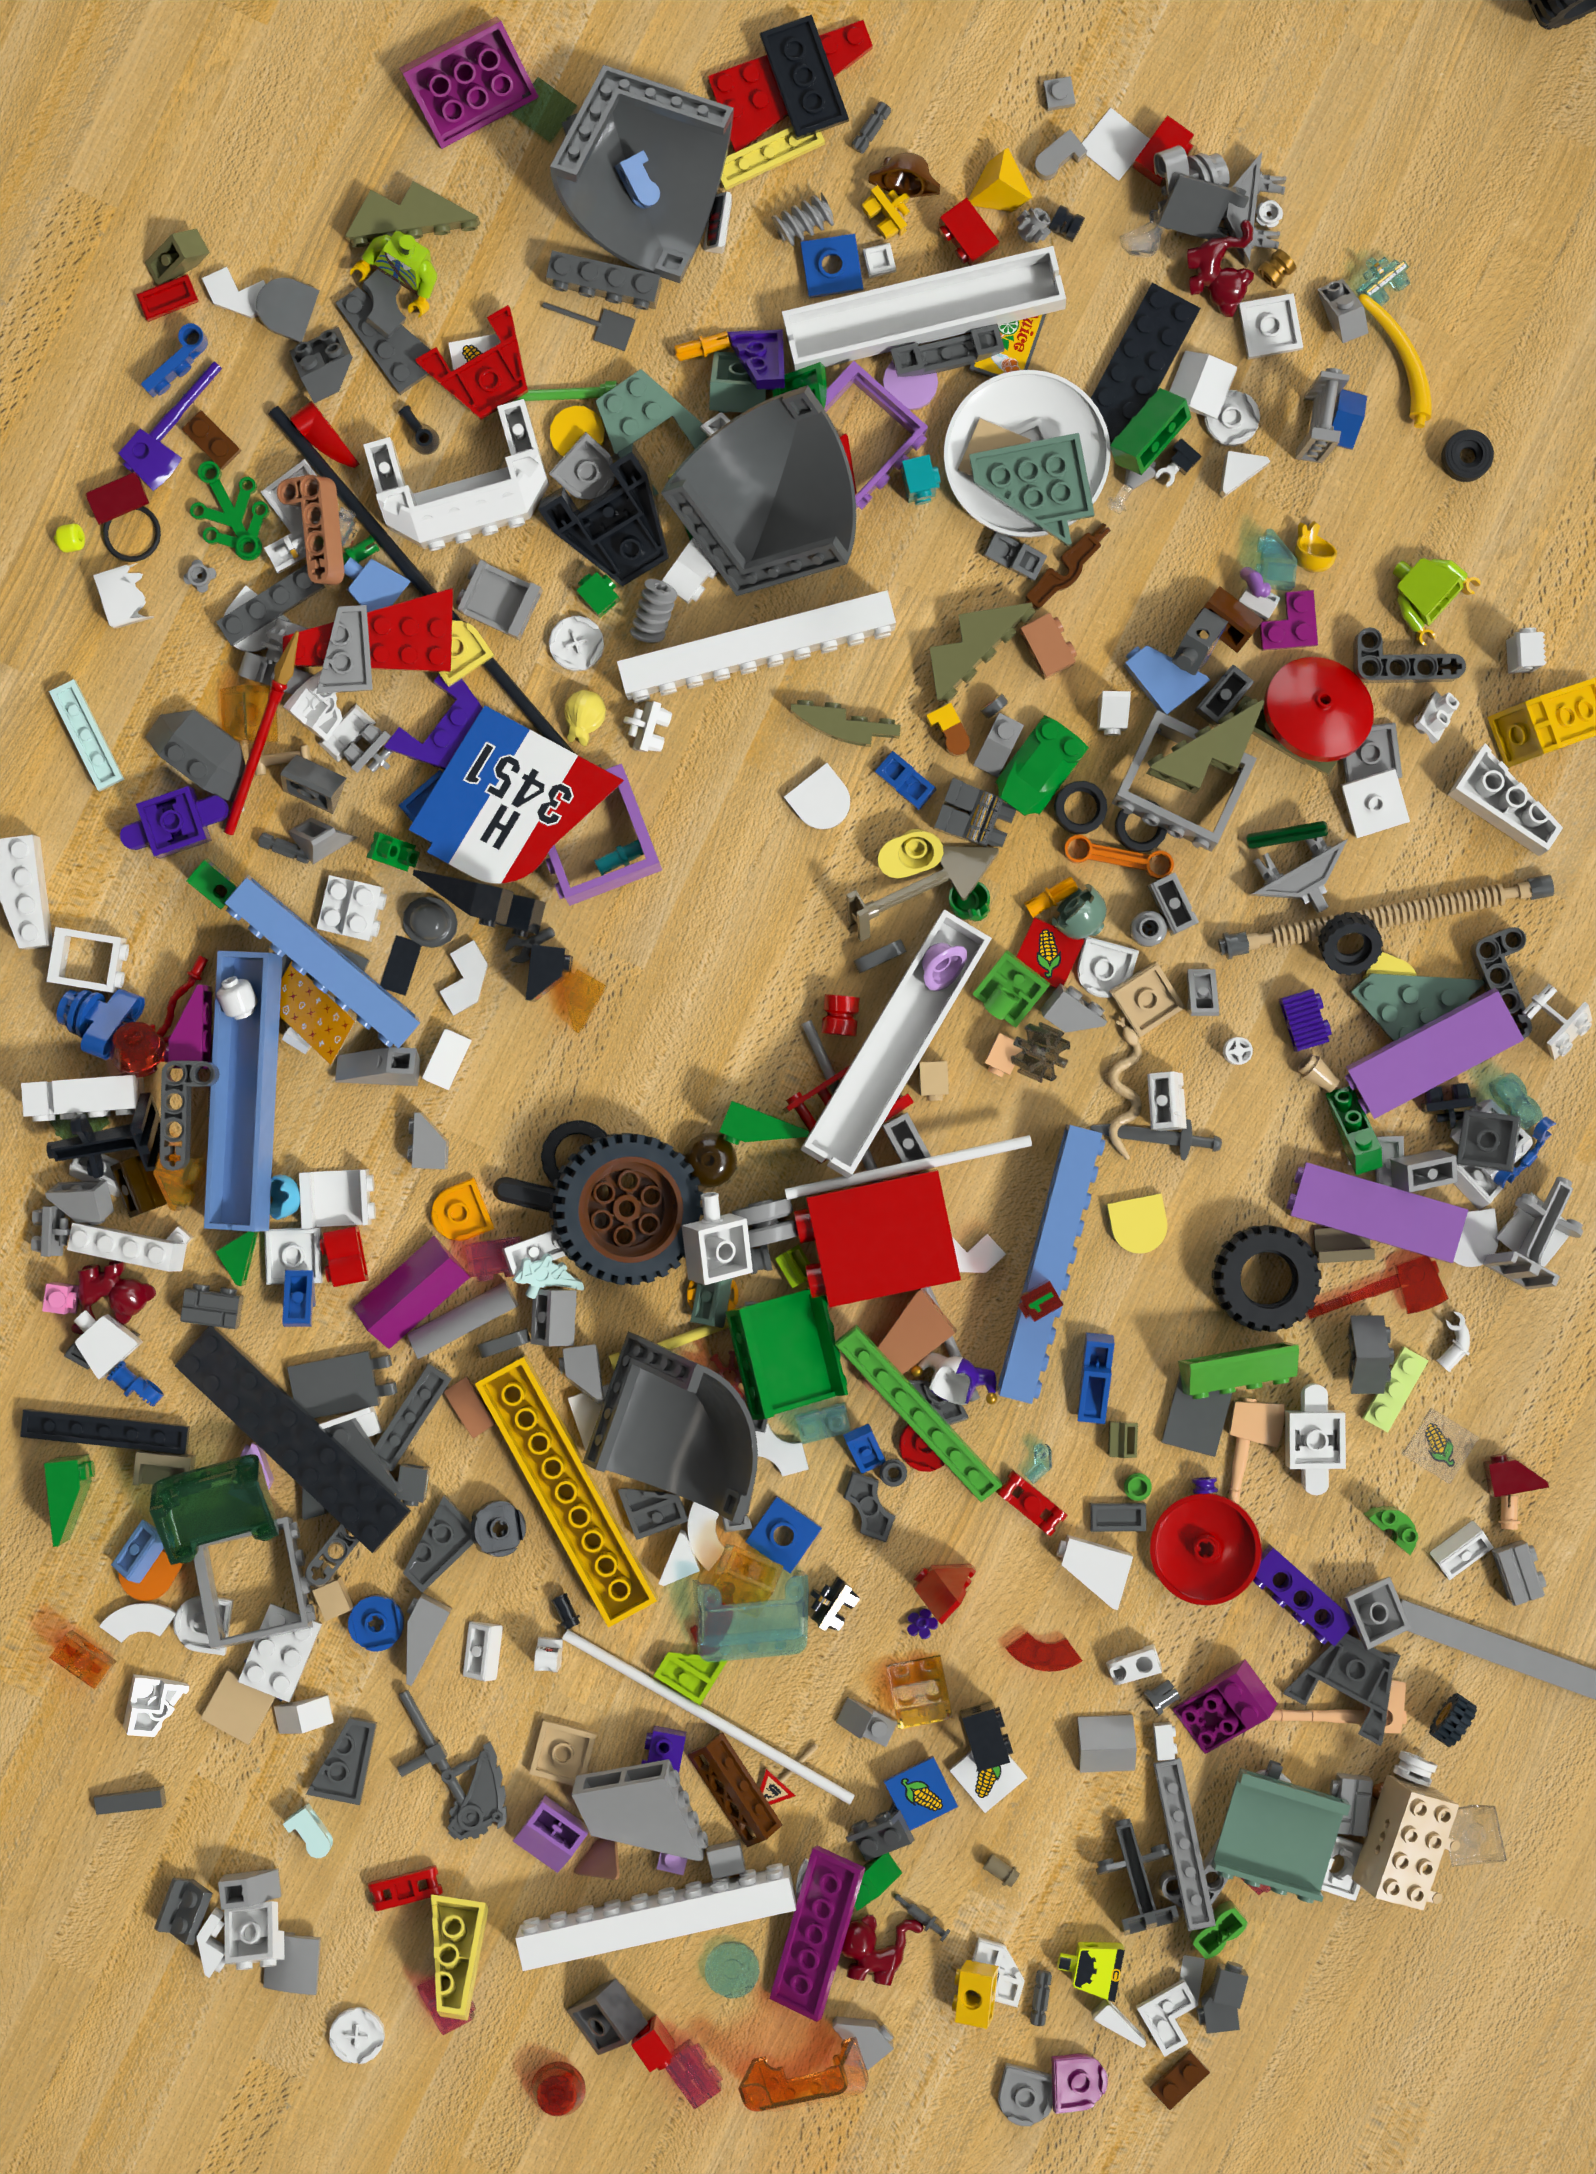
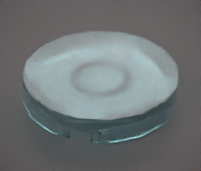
(732, 1969)

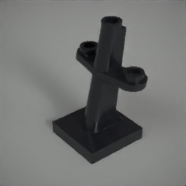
(140, 1135)

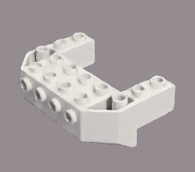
(467, 505)

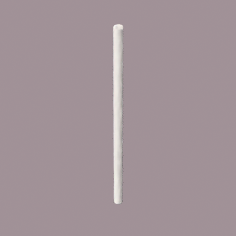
(908, 1167)

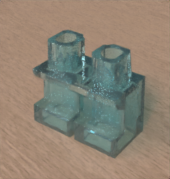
(819, 1425)

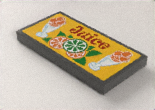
(1019, 344)

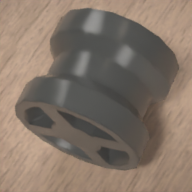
(760, 1259)

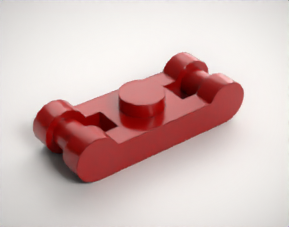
(1031, 1503)
(405, 1888)

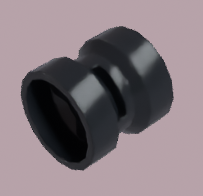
(1069, 229)

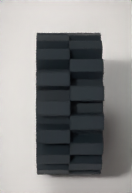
(1453, 1720)

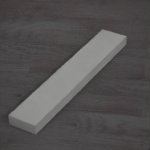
(1184, 1844)

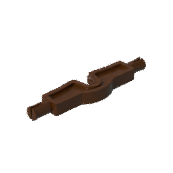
(1073, 561)

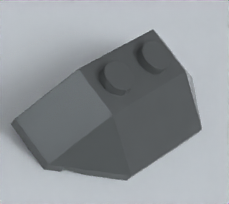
(199, 751)

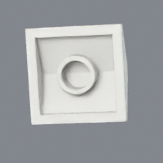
(1203, 382)

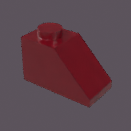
(1510, 1477)

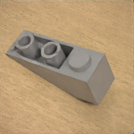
(380, 1067)

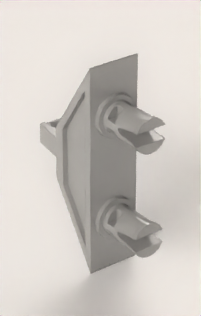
(1253, 182)
(1304, 881)

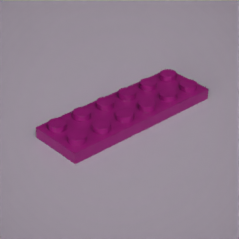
(817, 1933)

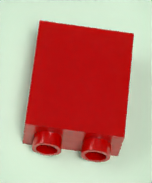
(879, 1239)

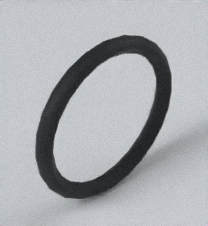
(140, 557)

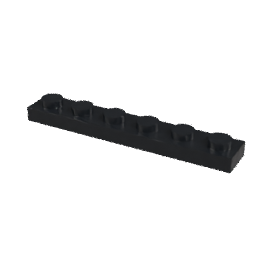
(105, 1431)

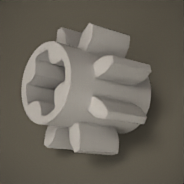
(1034, 225)

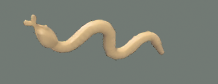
(1113, 1079)

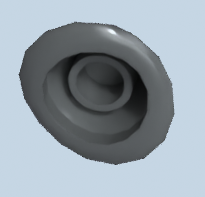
(430, 922)

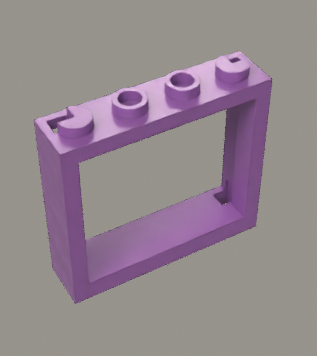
(858, 376)
(621, 876)

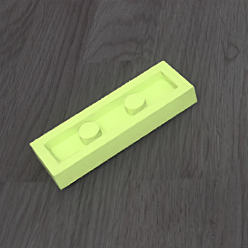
(1404, 1375)

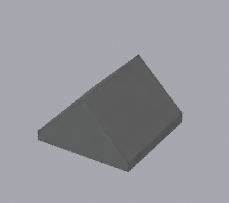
(312, 783)

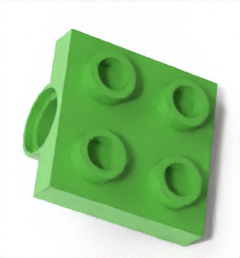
(1010, 989)

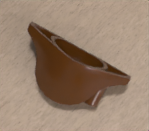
(905, 174)

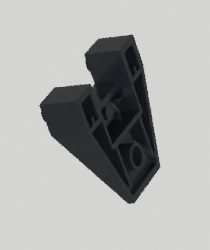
(618, 528)
(488, 903)

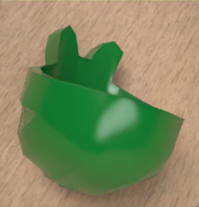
(974, 907)

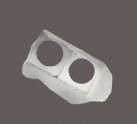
(121, 596)

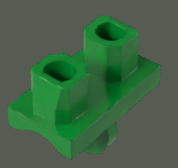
(393, 852)

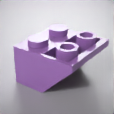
(551, 1834)

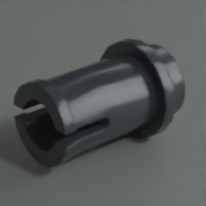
(565, 1611)

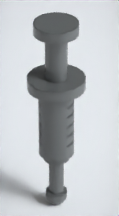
(923, 1917)

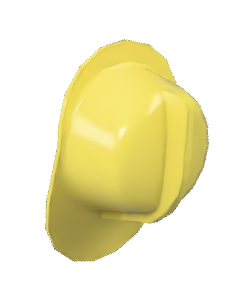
(910, 854)

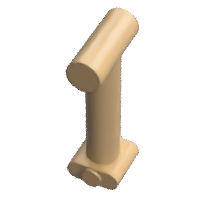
(280, 758)

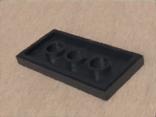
(804, 77)

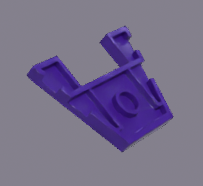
(447, 735)

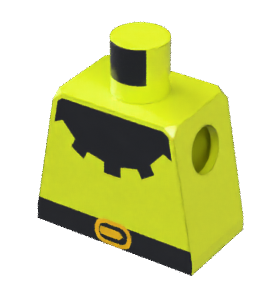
(1095, 1967)

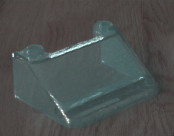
(751, 1627)

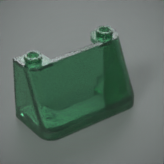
(212, 1506)

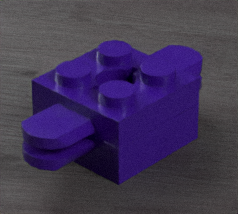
(174, 822)

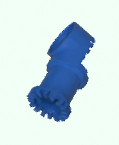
(130, 1382)

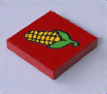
(1049, 952)

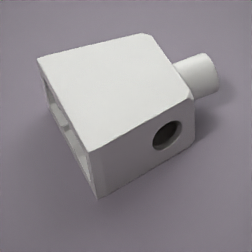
(104, 1342)

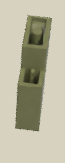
(416, 215)
(980, 636)
(1216, 747)

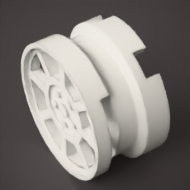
(1416, 1764)

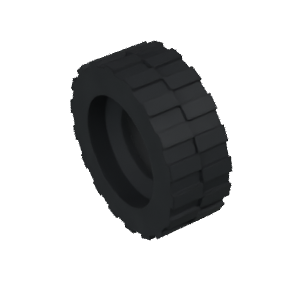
(1356, 961)

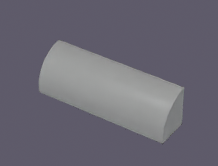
(462, 1319)

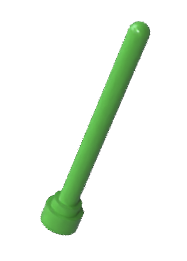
(568, 393)

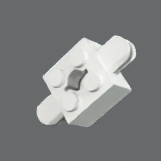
(1315, 1439)

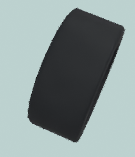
(1099, 798)
(1131, 844)

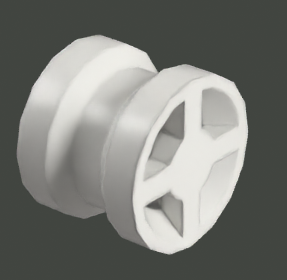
(1242, 1050)

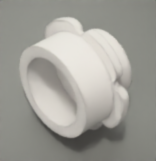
(1269, 206)

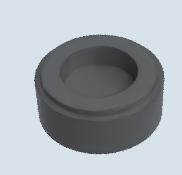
(994, 706)

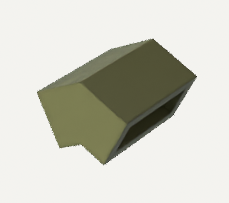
(1123, 1439)

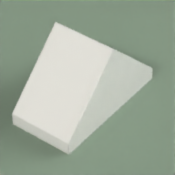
(1238, 469)
(681, 1561)
(303, 1715)

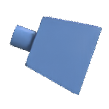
(374, 584)

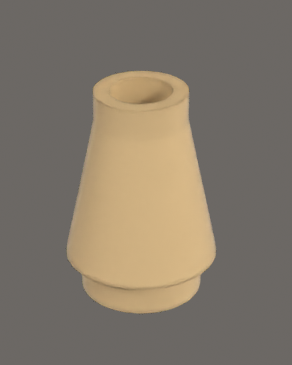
(1317, 1072)

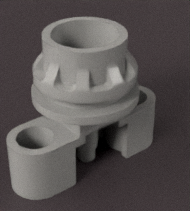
(1201, 166)
(262, 668)

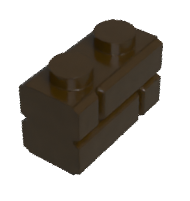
(137, 1186)

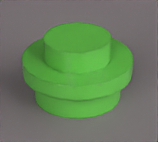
(1137, 1486)

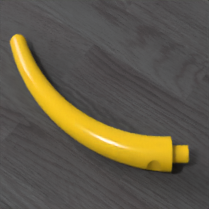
(1418, 383)

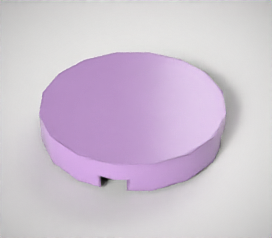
(912, 390)

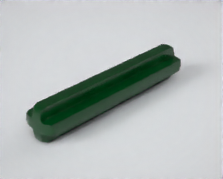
(1287, 834)

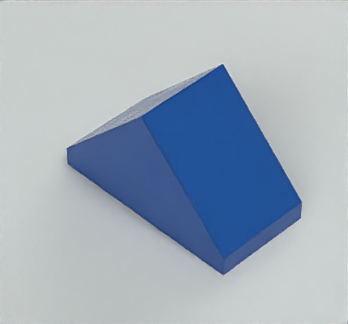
(1349, 417)

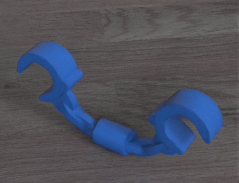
(1541, 1134)

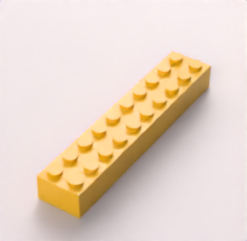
(567, 1491)

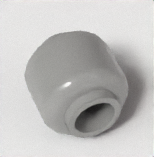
(1158, 928)

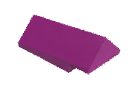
(411, 1292)

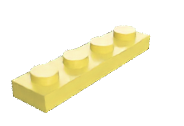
(766, 156)

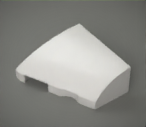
(315, 710)
(150, 1703)

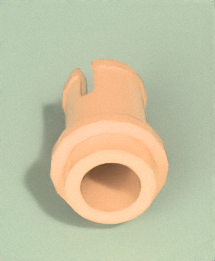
(1509, 1515)

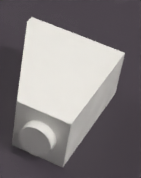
(1097, 1567)

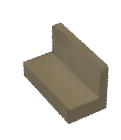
(1340, 1246)

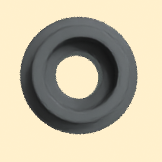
(893, 1481)

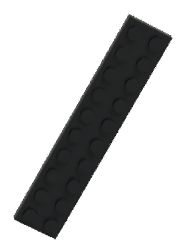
(293, 1438)

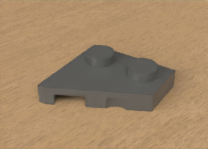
(652, 1510)

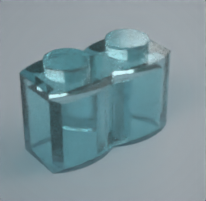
(1512, 1094)

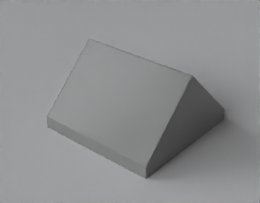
(1377, 1612)
(1106, 1743)

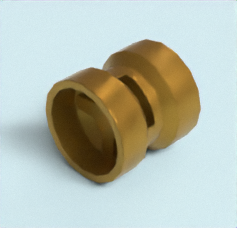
(1277, 268)

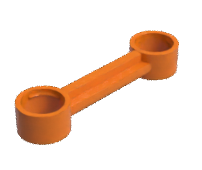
(1119, 857)

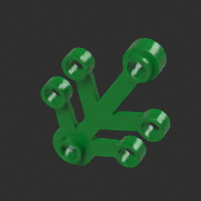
(232, 515)

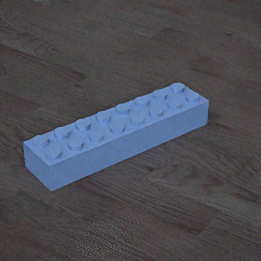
(322, 961)

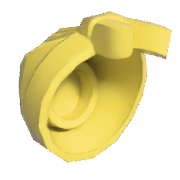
(583, 715)

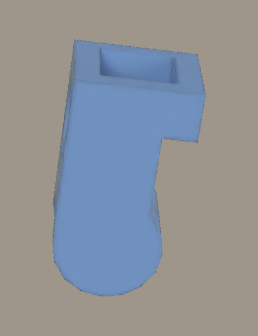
(637, 182)

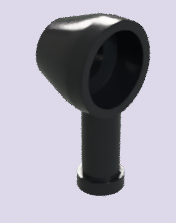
(418, 430)

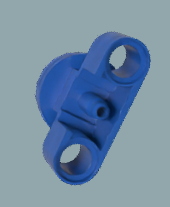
(97, 1021)

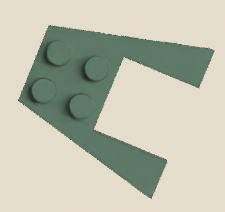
(639, 407)

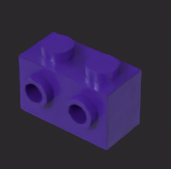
(665, 1745)

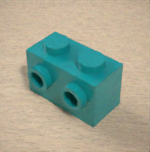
(920, 479)

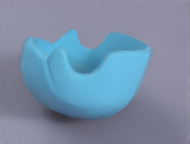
(284, 1196)

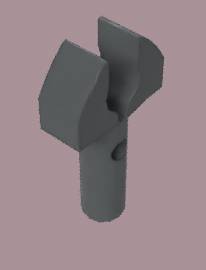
(543, 936)

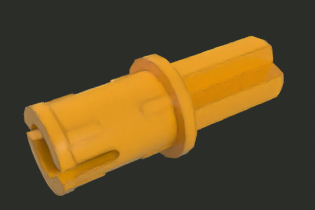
(702, 346)
(1051, 896)

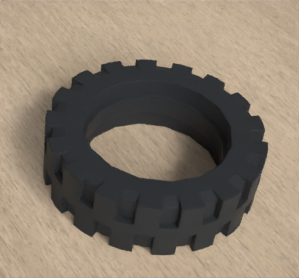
(557, 1135)

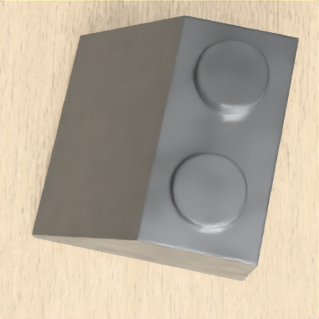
(607, 2017)

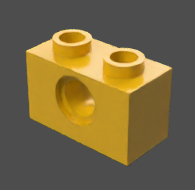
(983, 1980)

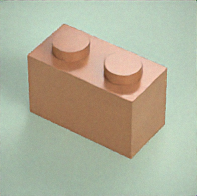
(1048, 646)

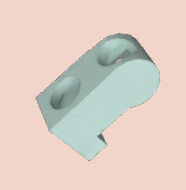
(312, 1831)

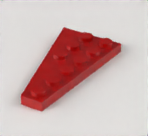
(755, 94)
(401, 636)

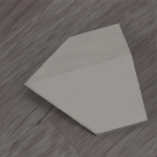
(319, 839)

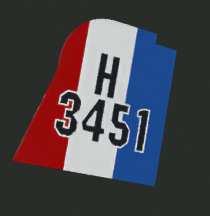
(507, 800)

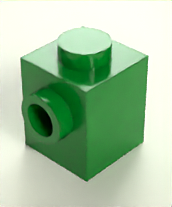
(598, 593)

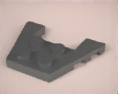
(355, 1441)
(1355, 1672)

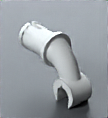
(1459, 1347)

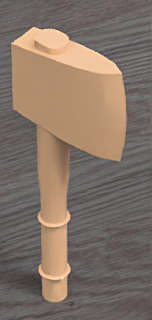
(1256, 1423)
(1395, 1715)

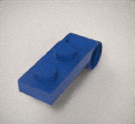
(179, 363)

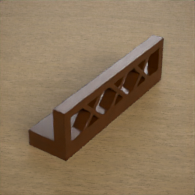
(738, 1789)

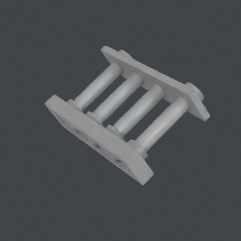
(1322, 436)

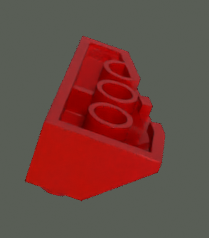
(943, 1587)

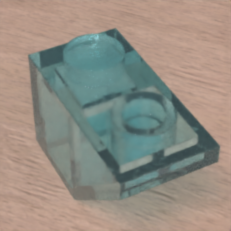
(1277, 562)

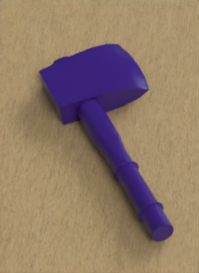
(147, 454)

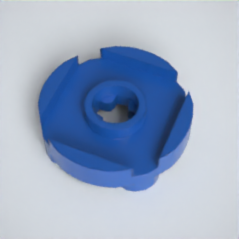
(367, 1635)

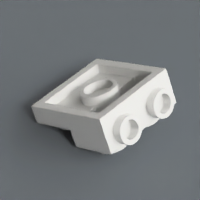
(351, 908)
(253, 1936)

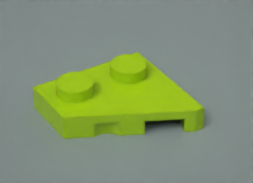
(689, 1674)

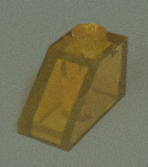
(581, 997)

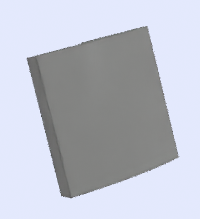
(299, 1969)

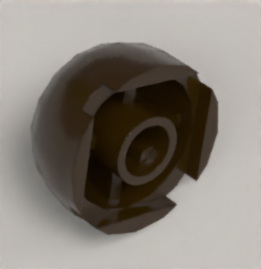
(711, 1158)

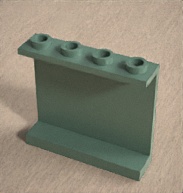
(1279, 1835)

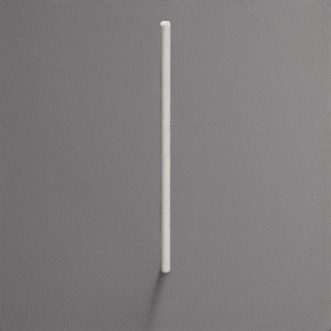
(708, 1717)

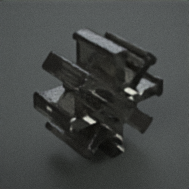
(1040, 1052)

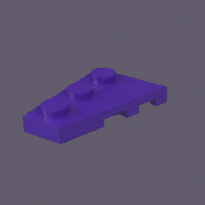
(761, 356)

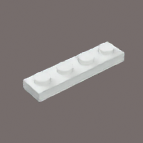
(538, 1246)

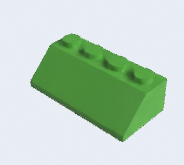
(1239, 1368)

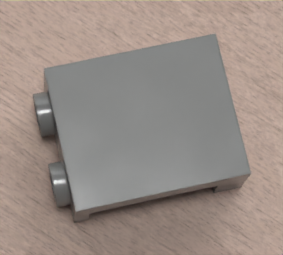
(498, 599)

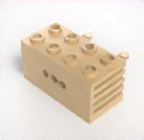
(1404, 1839)

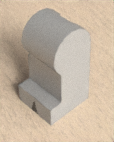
(1058, 154)

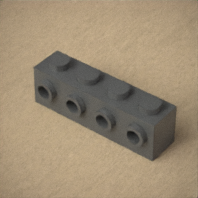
(603, 280)

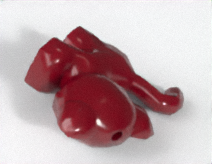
(1225, 285)
(125, 1296)
(882, 1962)

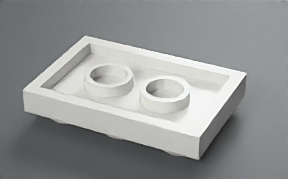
(279, 1660)

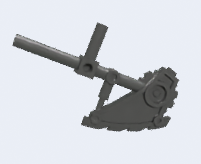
(485, 1796)

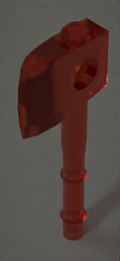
(1415, 1278)

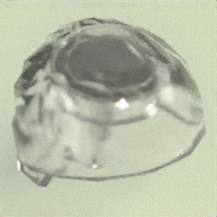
(1144, 240)

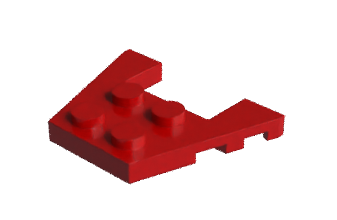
(489, 378)

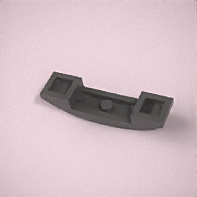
(949, 353)

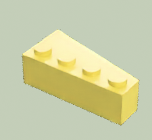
(457, 1950)

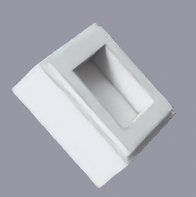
(879, 260)

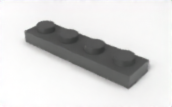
(268, 606)
(412, 1415)

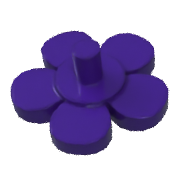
(922, 1624)

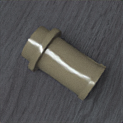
(1001, 1870)

